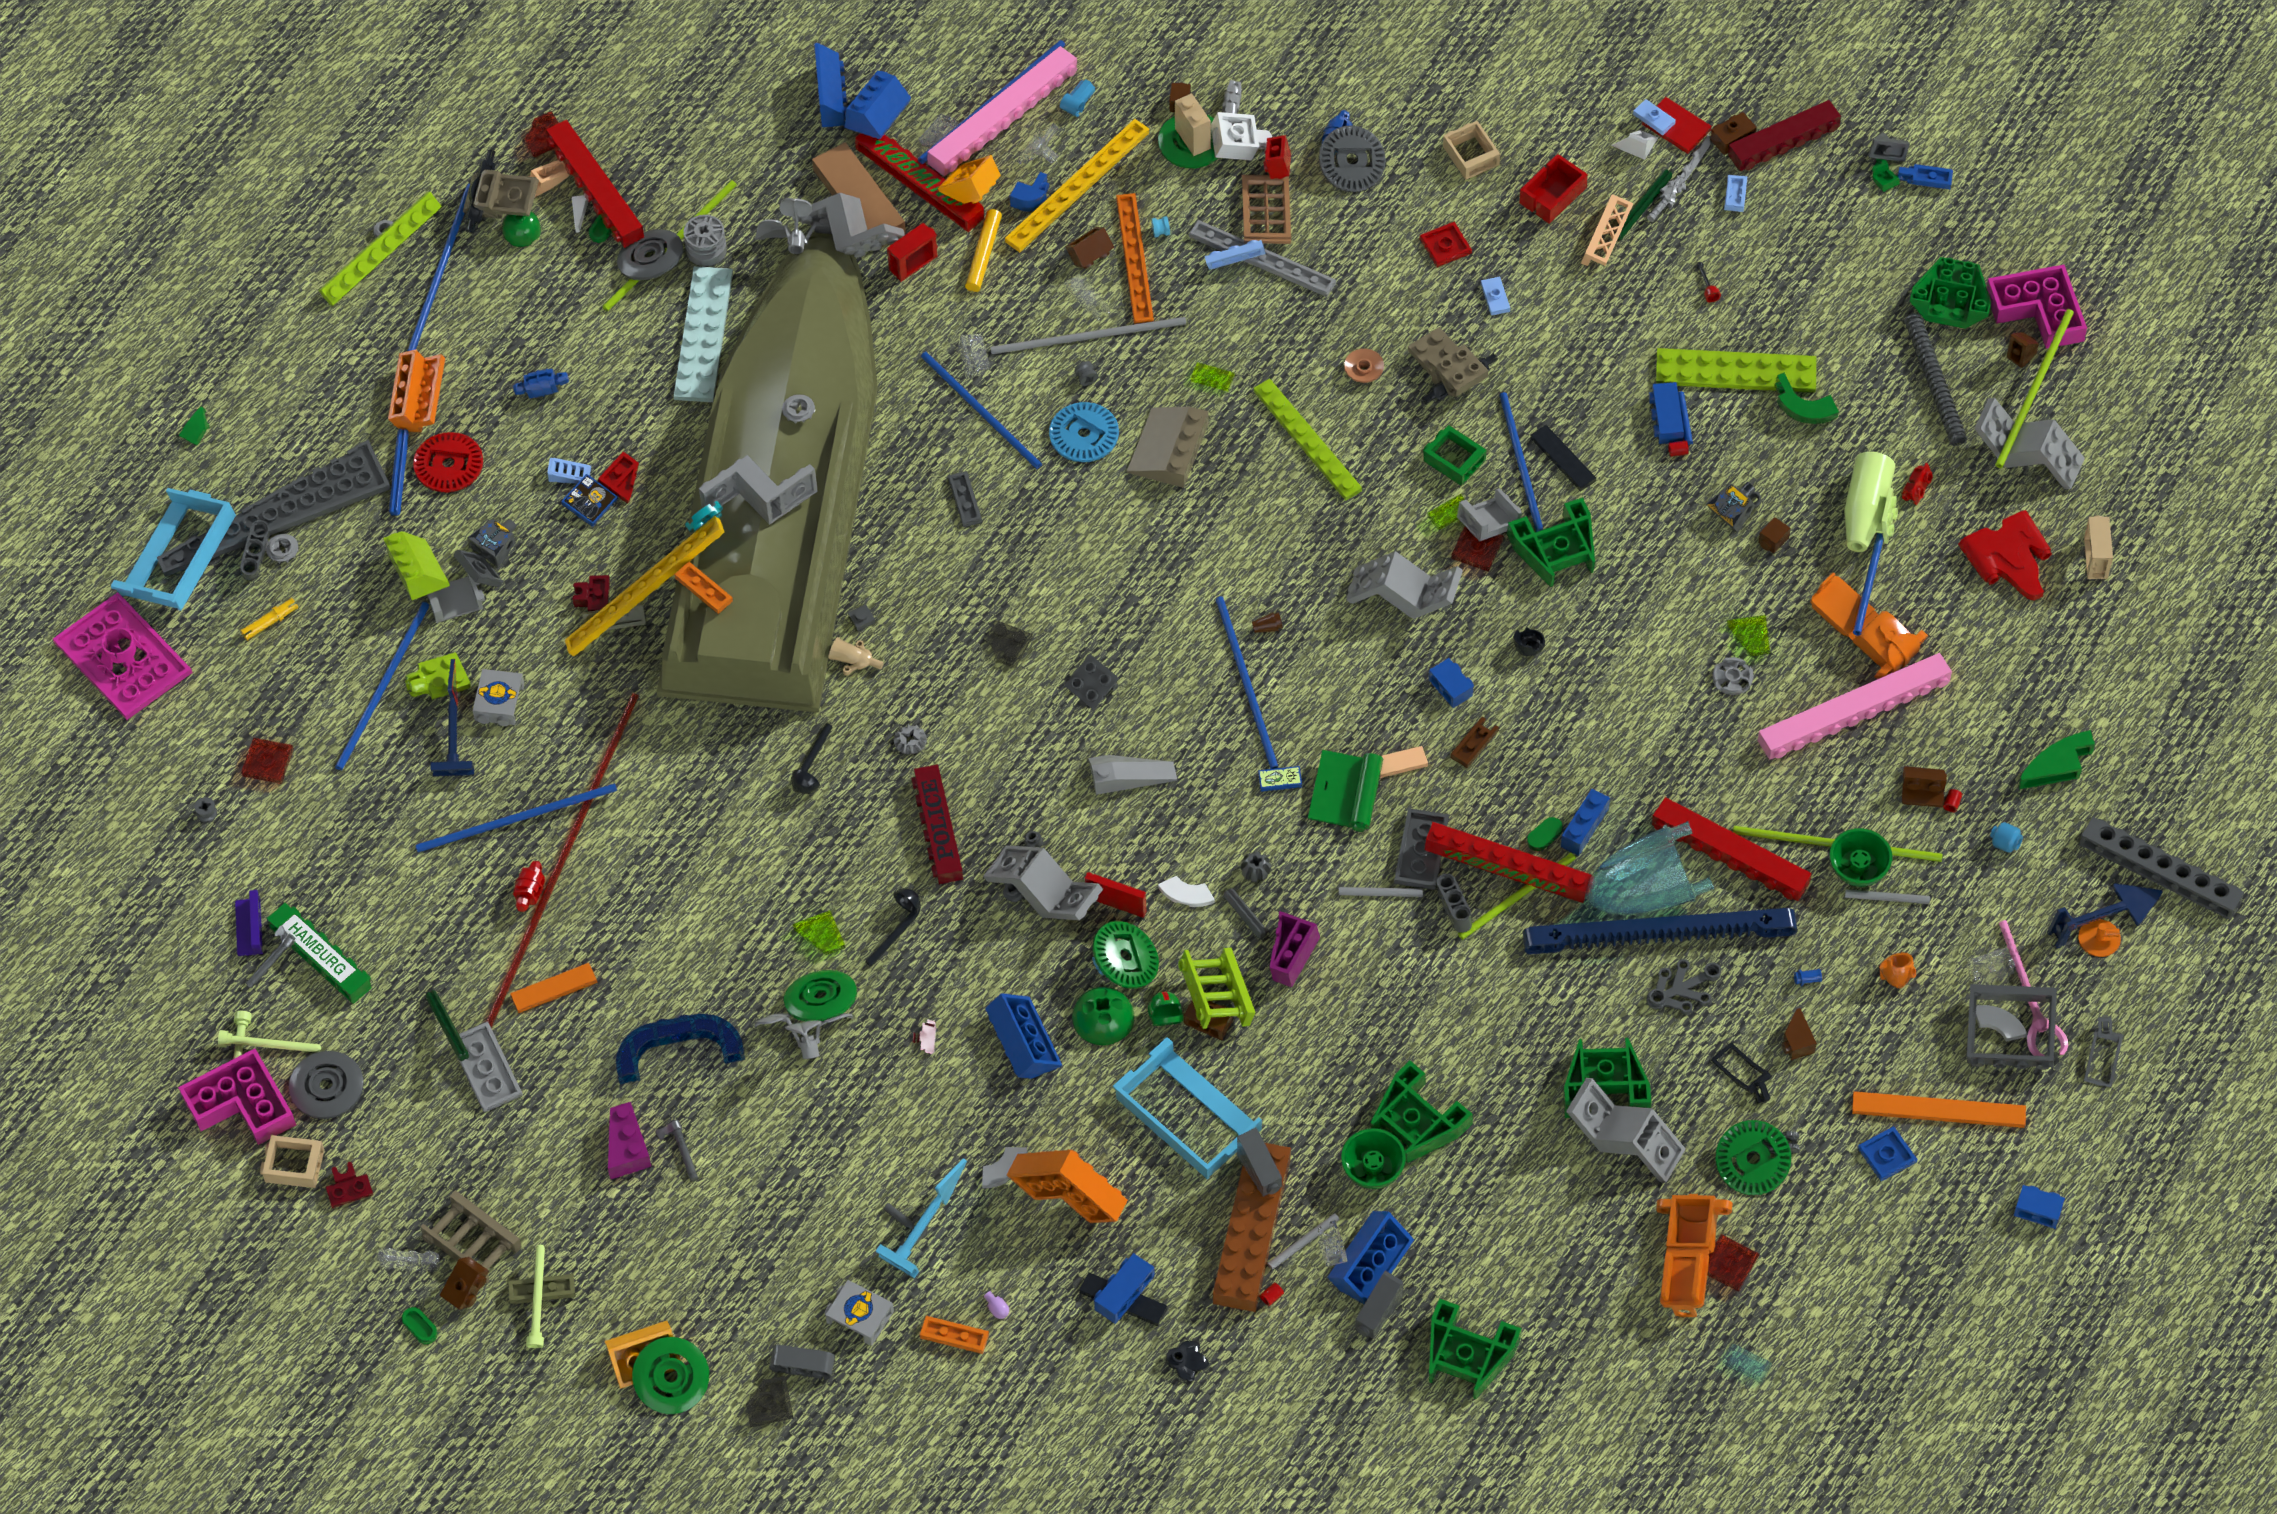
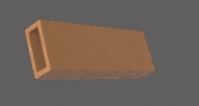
(845, 174)

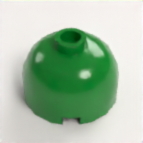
(521, 230)

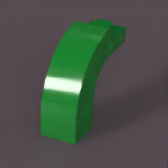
(1803, 410)

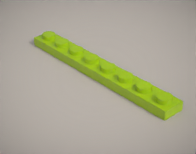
(380, 248)
(1307, 439)

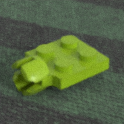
(434, 676)

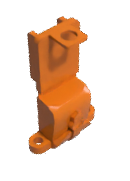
(1882, 634)
(1688, 1248)

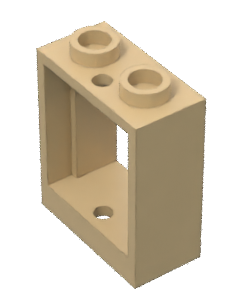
(1478, 164)
(2098, 547)
(292, 1178)

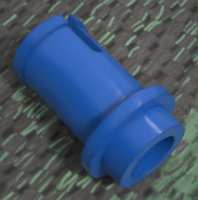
(1810, 976)

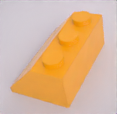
(971, 180)
(626, 1348)

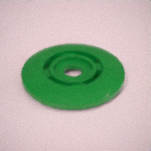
(1182, 157)
(1139, 946)
(839, 997)
(1758, 1177)
(650, 1370)

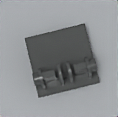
(1092, 682)

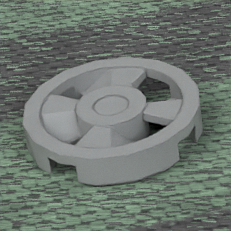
(1732, 676)

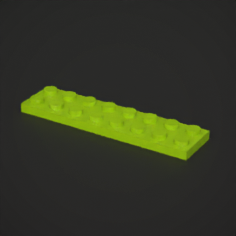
(1734, 369)

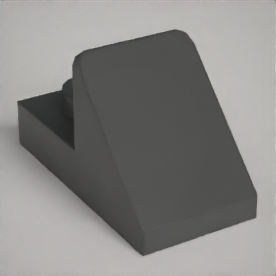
(1888, 149)

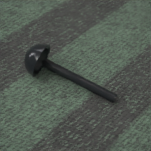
(801, 779)
(909, 901)

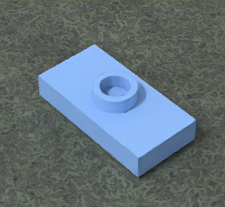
(1654, 117)
(1735, 193)
(1495, 296)

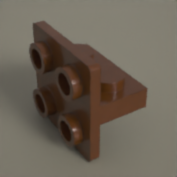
(1923, 786)

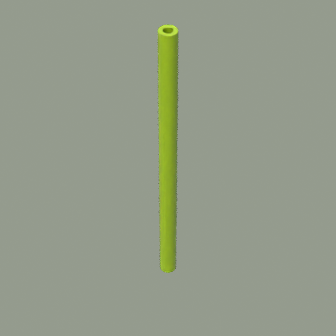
(1508, 902)

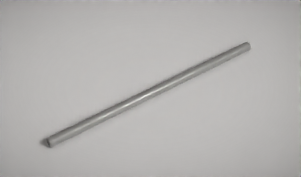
(1088, 335)

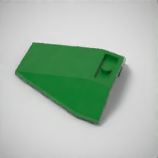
(1952, 294)

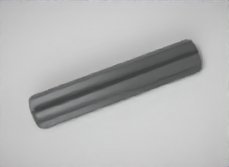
(1245, 913)

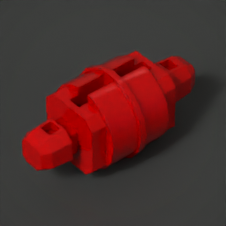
(528, 886)

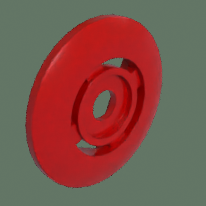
(453, 446)

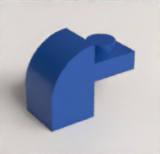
(1029, 197)

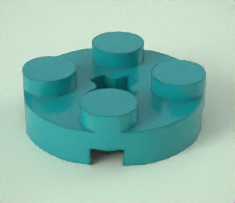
(704, 516)

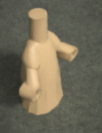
(855, 655)

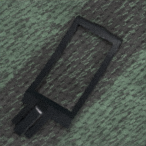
(1752, 1088)

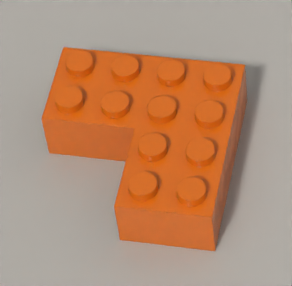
(1068, 1177)

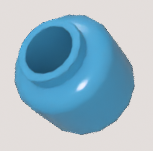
(2006, 837)

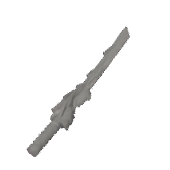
(1677, 185)

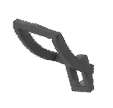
(2106, 1034)

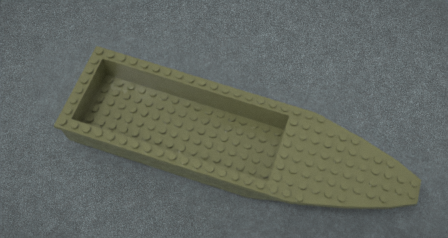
(787, 576)

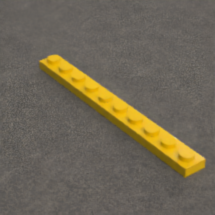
(1077, 185)
(644, 586)

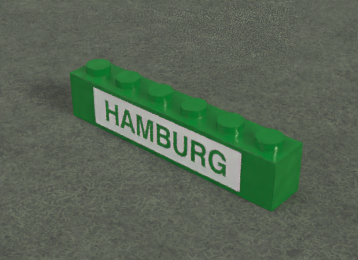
(320, 954)

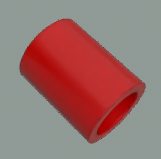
(1678, 448)
(1952, 800)
(1271, 1294)

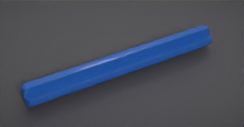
(398, 472)

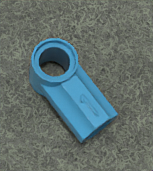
(1075, 101)

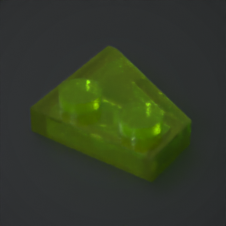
(1751, 634)
(821, 932)

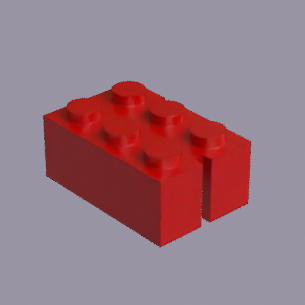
(1556, 193)

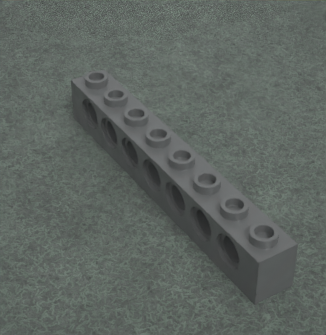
(2165, 877)

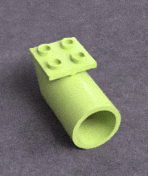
(1870, 501)

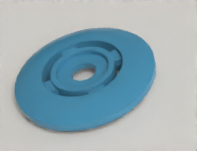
(1089, 416)

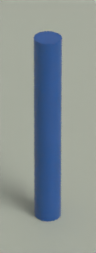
(1685, 419)

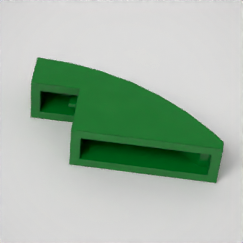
(2058, 761)

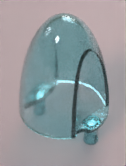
(1645, 876)

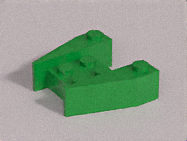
(1558, 545)
(1614, 1072)
(1415, 1119)
(1467, 1353)

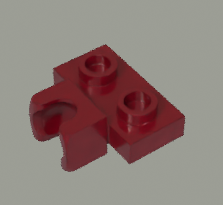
(592, 595)
(348, 1187)

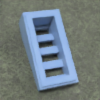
(555, 463)

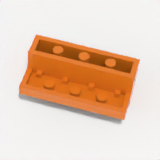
(416, 390)

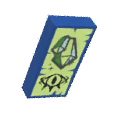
(1280, 778)

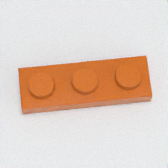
(703, 587)
(954, 1334)

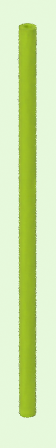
(704, 211)
(2034, 388)
(1828, 842)

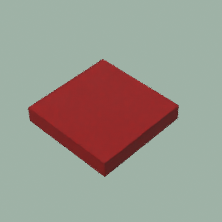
(1445, 244)

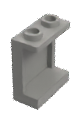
(1490, 516)

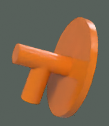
(2099, 938)

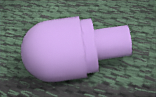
(997, 1306)

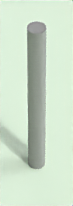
(1397, 892)
(1883, 896)
(1301, 1243)

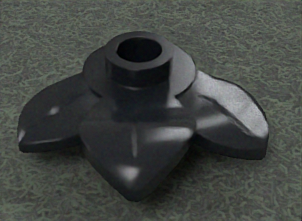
(1190, 1360)

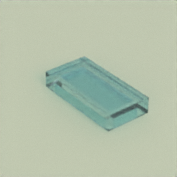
(1747, 1363)

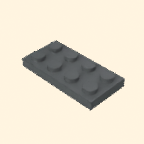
(1414, 864)

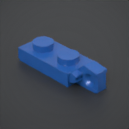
(1926, 176)

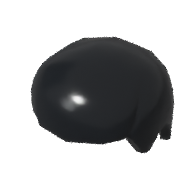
(1530, 637)

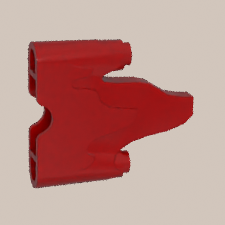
(2009, 553)

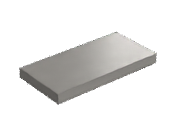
(488, 1068)

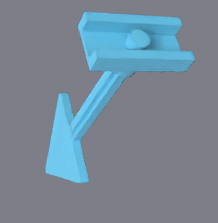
(944, 1191)

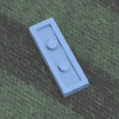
(1235, 254)

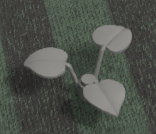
(796, 240)
(807, 1043)

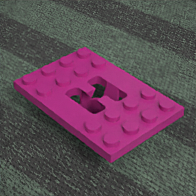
(101, 632)

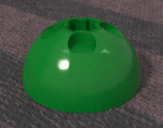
(1866, 850)
(1106, 1024)
(1373, 1149)

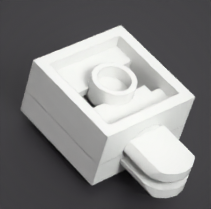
(1237, 136)

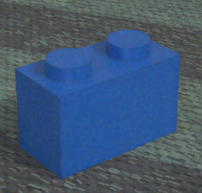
(1451, 682)
(2039, 1206)

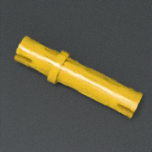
(268, 619)

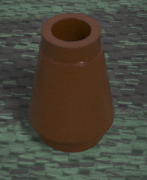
(1268, 623)

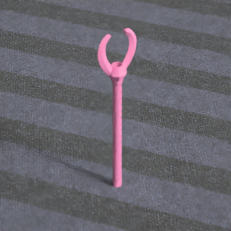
(2039, 1022)

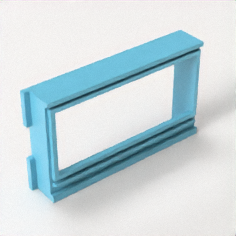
(160, 539)
(1199, 1087)

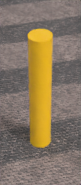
(983, 250)

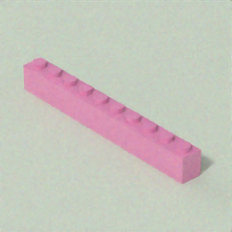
(1002, 111)
(1854, 706)

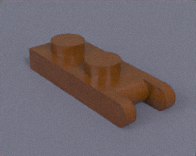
(1473, 743)

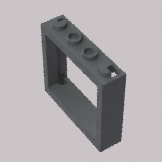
(2011, 993)

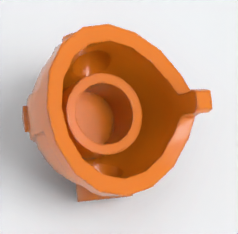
(1898, 969)

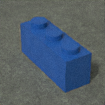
(1666, 413)
(1585, 822)
(1123, 1288)

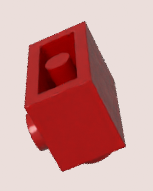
(1277, 157)

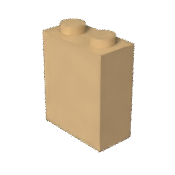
(1192, 124)

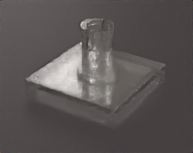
(1038, 146)

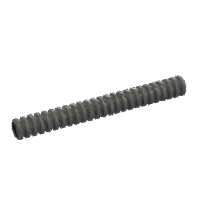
(1935, 379)

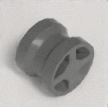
(1086, 373)
(209, 812)

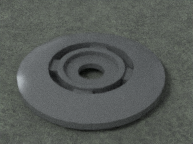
(1352, 141)
(656, 265)
(346, 1086)

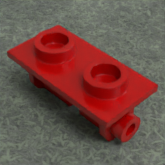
(1920, 479)

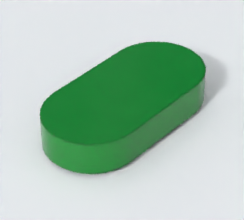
(598, 231)
(1544, 834)
(419, 1325)

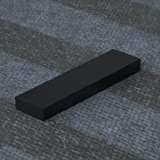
(1563, 458)
(1142, 1308)

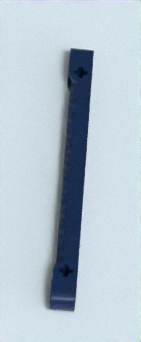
(1541, 938)

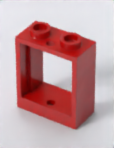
(912, 251)

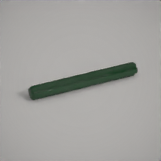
(1645, 201)
(447, 1025)

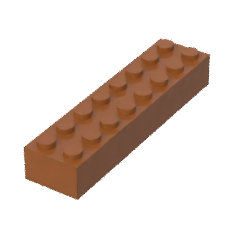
(1249, 1238)

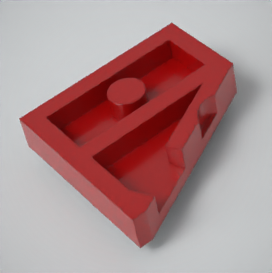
(621, 476)

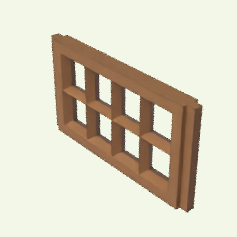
(1266, 238)

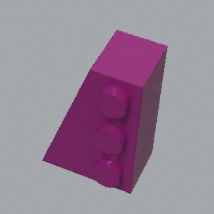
(1292, 947)
(626, 1144)

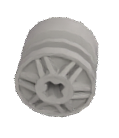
(705, 240)

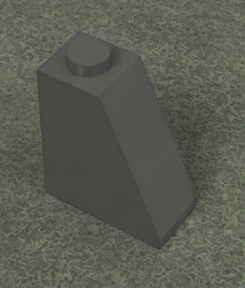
(1258, 1162)
(1379, 1305)

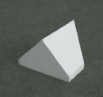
(1637, 144)

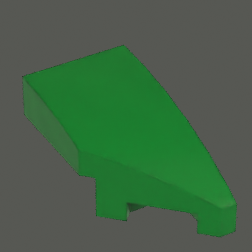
(1883, 176)
(195, 427)

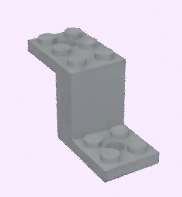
(849, 225)
(2035, 444)
(758, 489)
(1404, 585)
(1043, 882)
(1626, 1130)

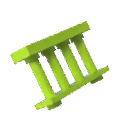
(1231, 977)

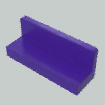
(249, 925)

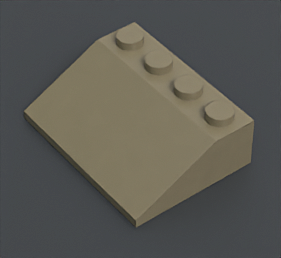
(1169, 444)

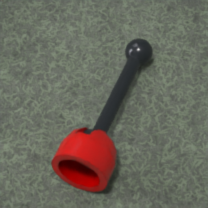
(1711, 292)

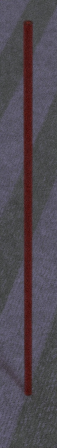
(561, 862)

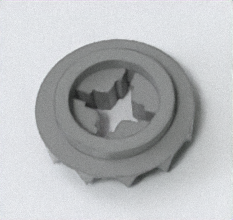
(791, 405)
(288, 542)
(913, 746)

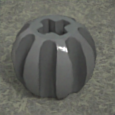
(1255, 866)

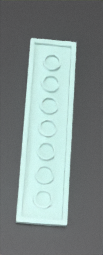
(703, 334)

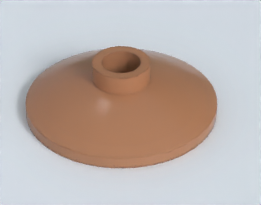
(1364, 359)

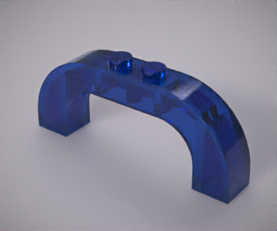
(673, 1031)

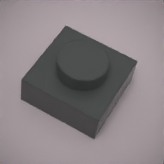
(861, 617)

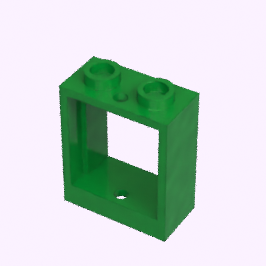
(1461, 474)

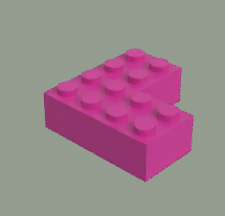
(2038, 294)
(239, 1087)

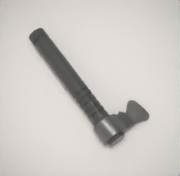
(287, 941)
(676, 1129)

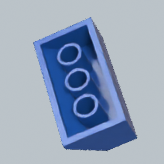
(830, 86)
(877, 105)
(1022, 1035)
(1372, 1251)

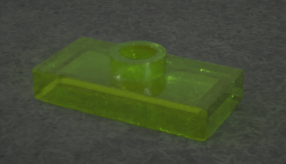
(1212, 377)
(1445, 513)

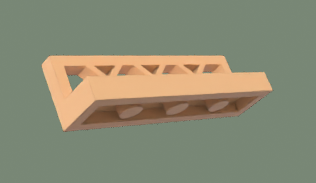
(1600, 230)

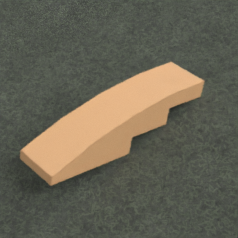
(549, 176)

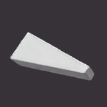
(579, 208)

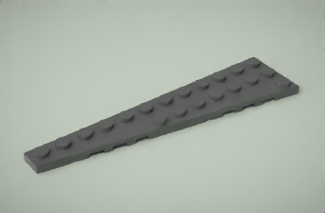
(306, 498)

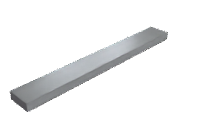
(1269, 262)

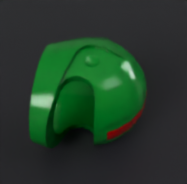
(1165, 1009)

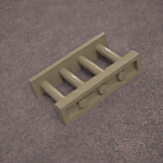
(475, 1217)

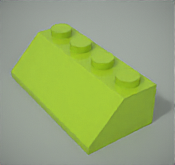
(415, 564)

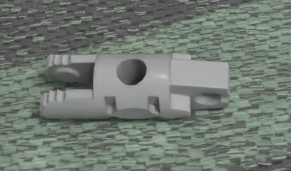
(1232, 97)

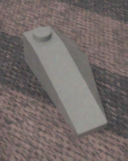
(1120, 773)

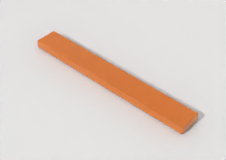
(1134, 258)
(1939, 1109)

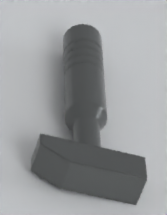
(903, 1219)

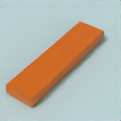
(553, 988)

